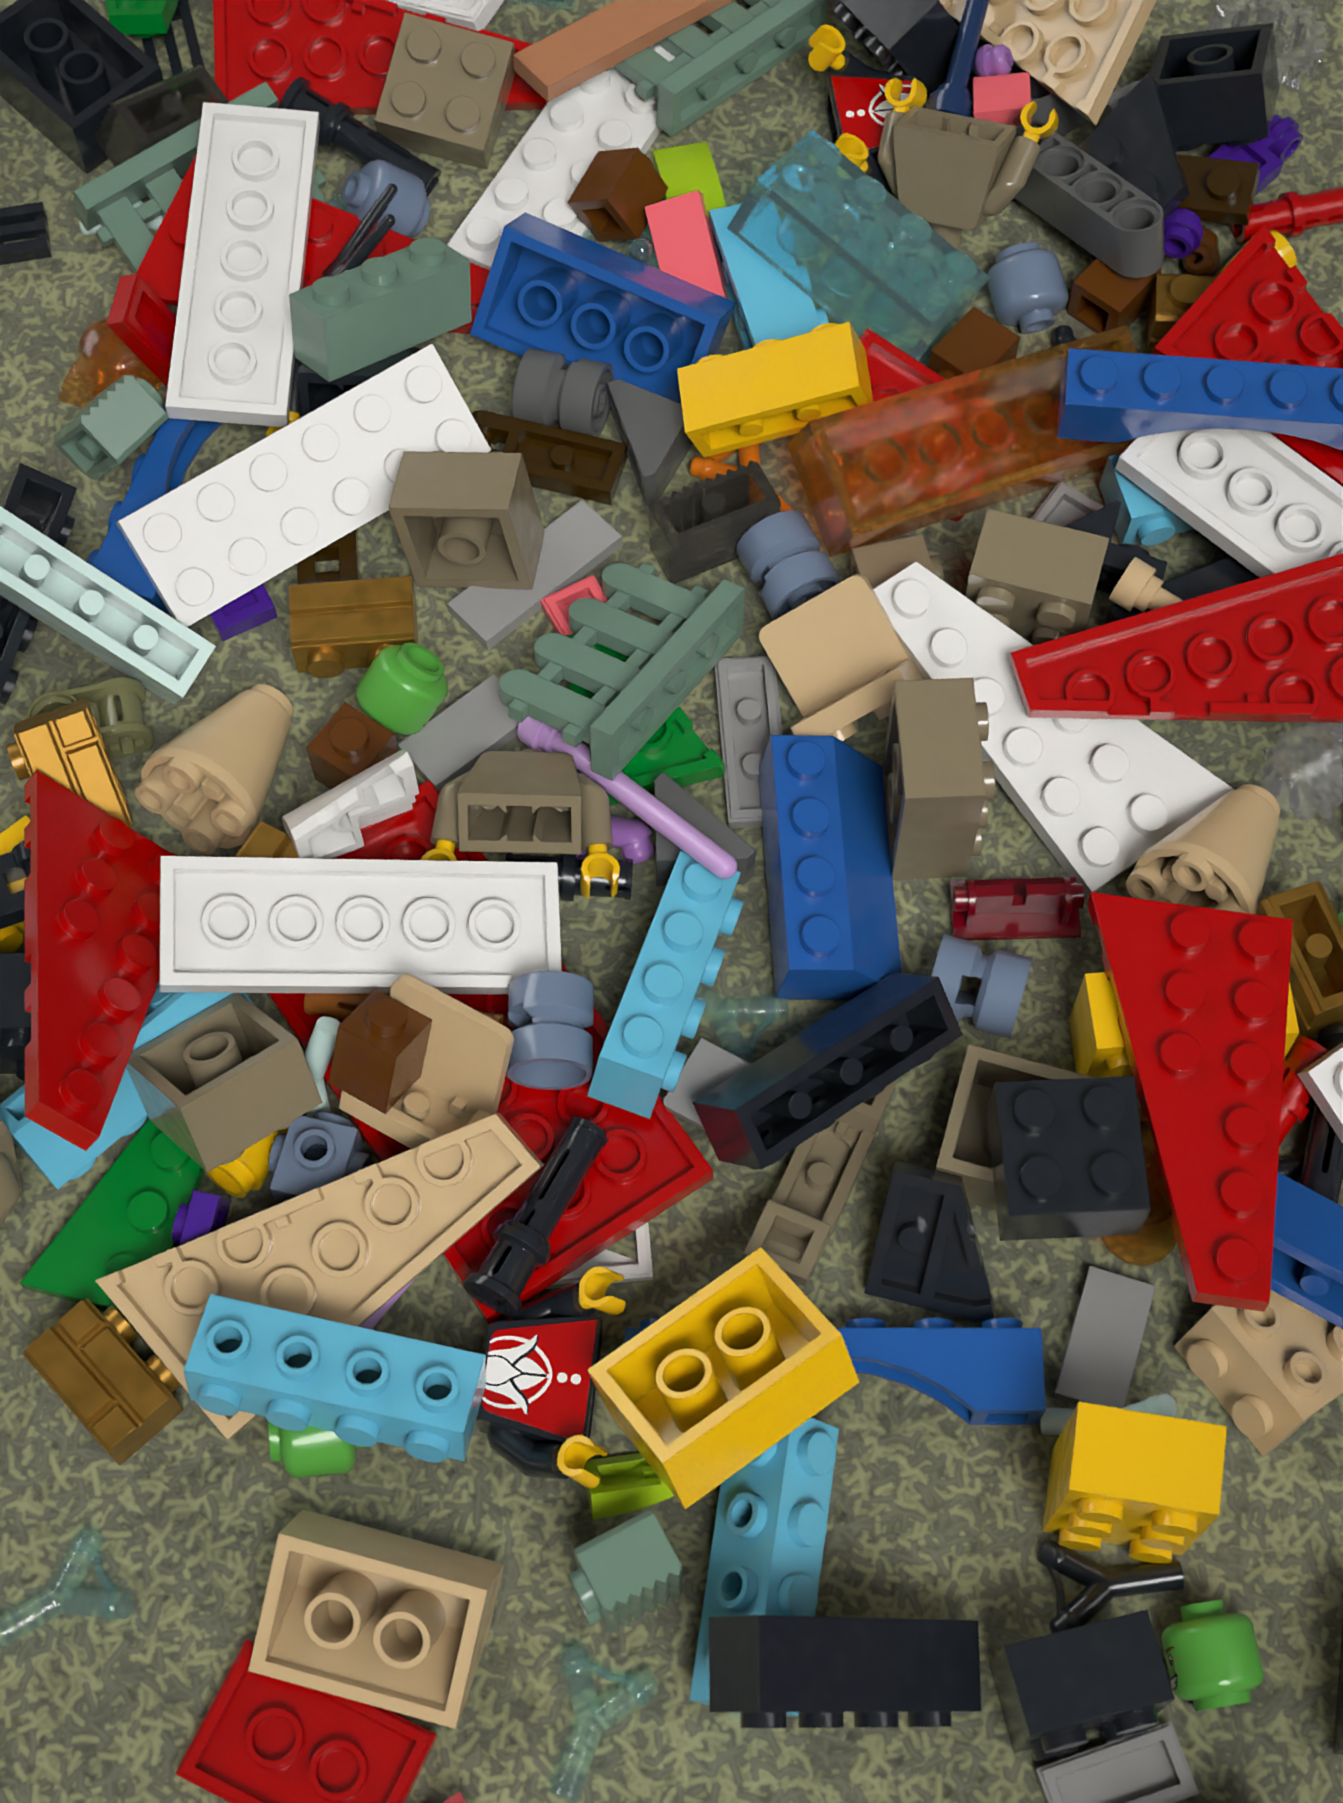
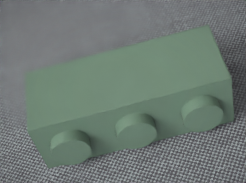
(380, 308)

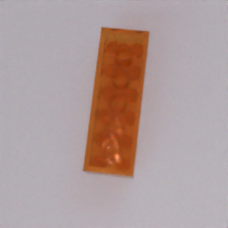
(945, 448)

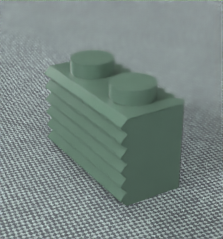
(111, 426)
(626, 1572)

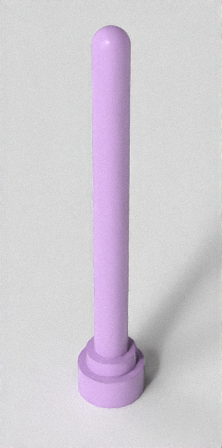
(635, 798)

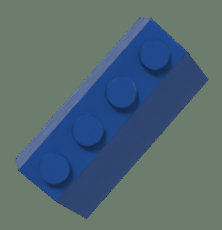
(596, 305)
(826, 869)

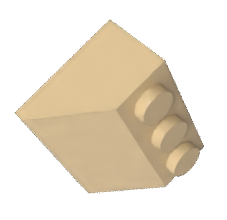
(375, 1617)

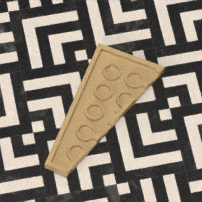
(1066, 44)
(330, 1249)

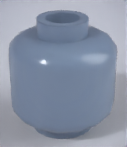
(408, 206)
(1027, 287)

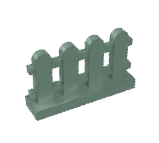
(723, 63)
(154, 174)
(630, 695)

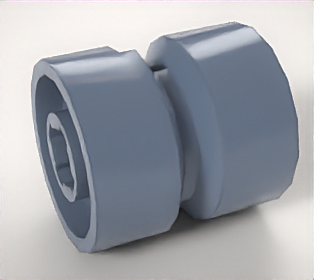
(786, 561)
(1001, 986)
(549, 1035)

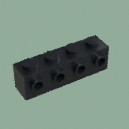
(44, 506)
(827, 1070)
(843, 1666)

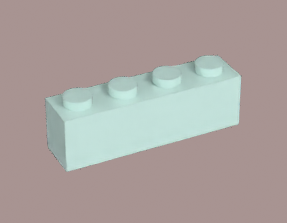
(98, 611)

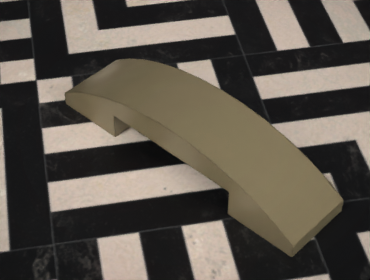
(816, 1189)

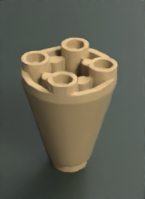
(219, 770)
(1214, 856)

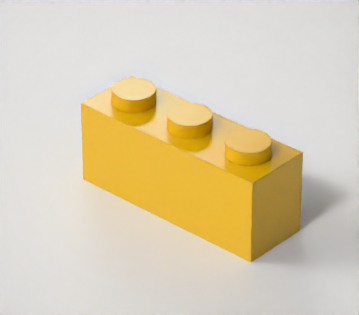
(773, 388)

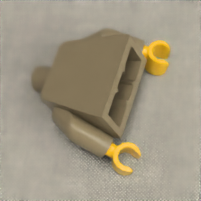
(955, 165)
(527, 806)

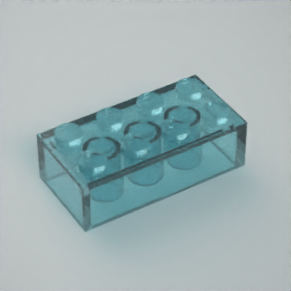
(856, 248)

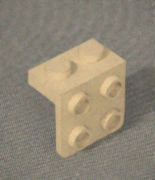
(838, 658)
(459, 1074)
(1267, 1366)

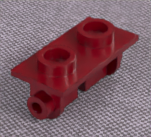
(1016, 908)

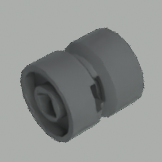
(554, 391)

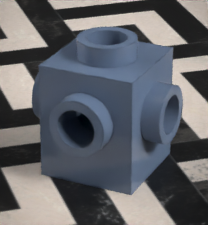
(314, 1155)

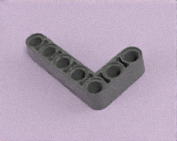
(1088, 198)

